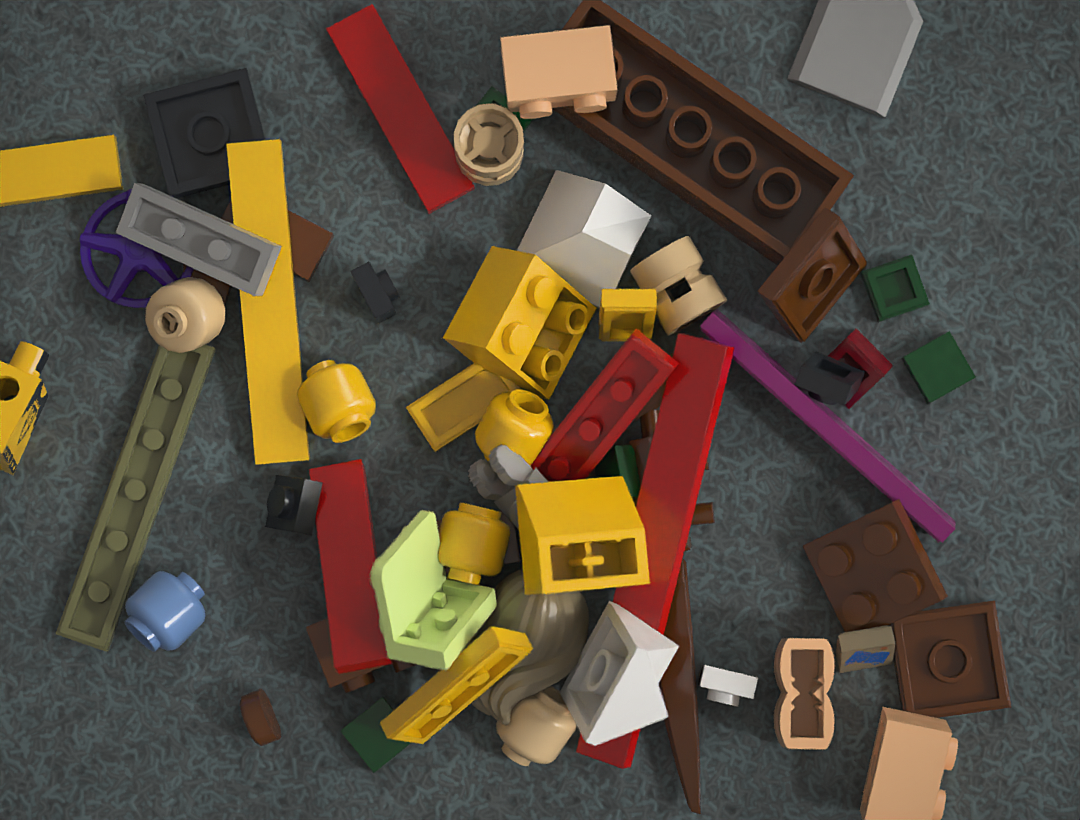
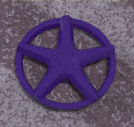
(131, 254)

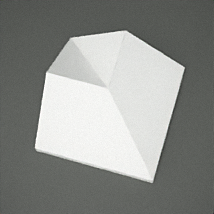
(585, 233)
(618, 677)

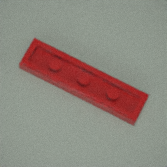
(400, 108)
(605, 410)
(346, 562)

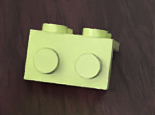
(421, 610)

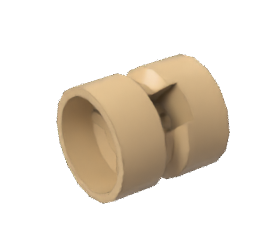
(489, 144)
(669, 269)

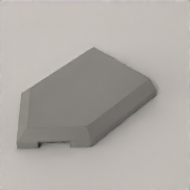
(857, 51)

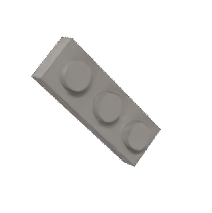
(198, 239)

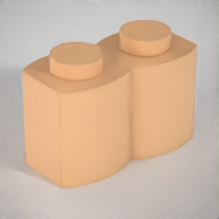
(803, 709)

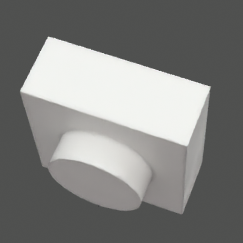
(726, 685)

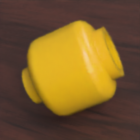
(336, 401)
(517, 421)
(472, 543)

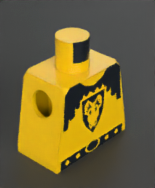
(22, 412)

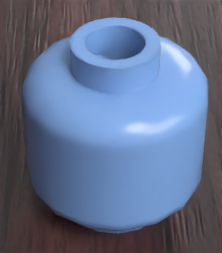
(165, 610)

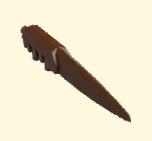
(679, 681)

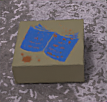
(865, 648)

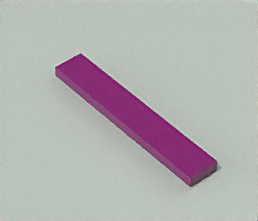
(829, 427)

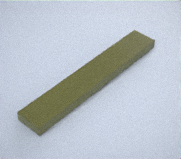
(134, 496)

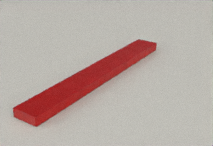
(670, 495)

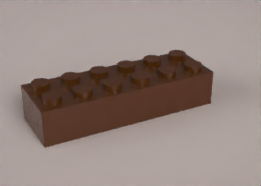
(706, 141)

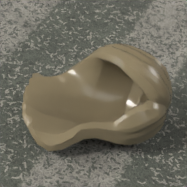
(557, 631)

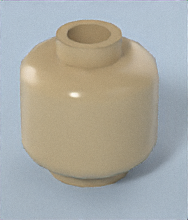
(185, 314)
(537, 728)

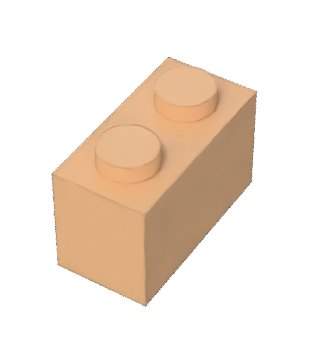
(559, 71)
(908, 767)

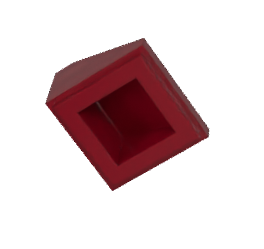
(861, 354)

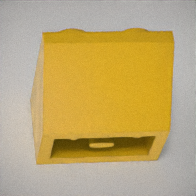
(520, 320)
(580, 536)

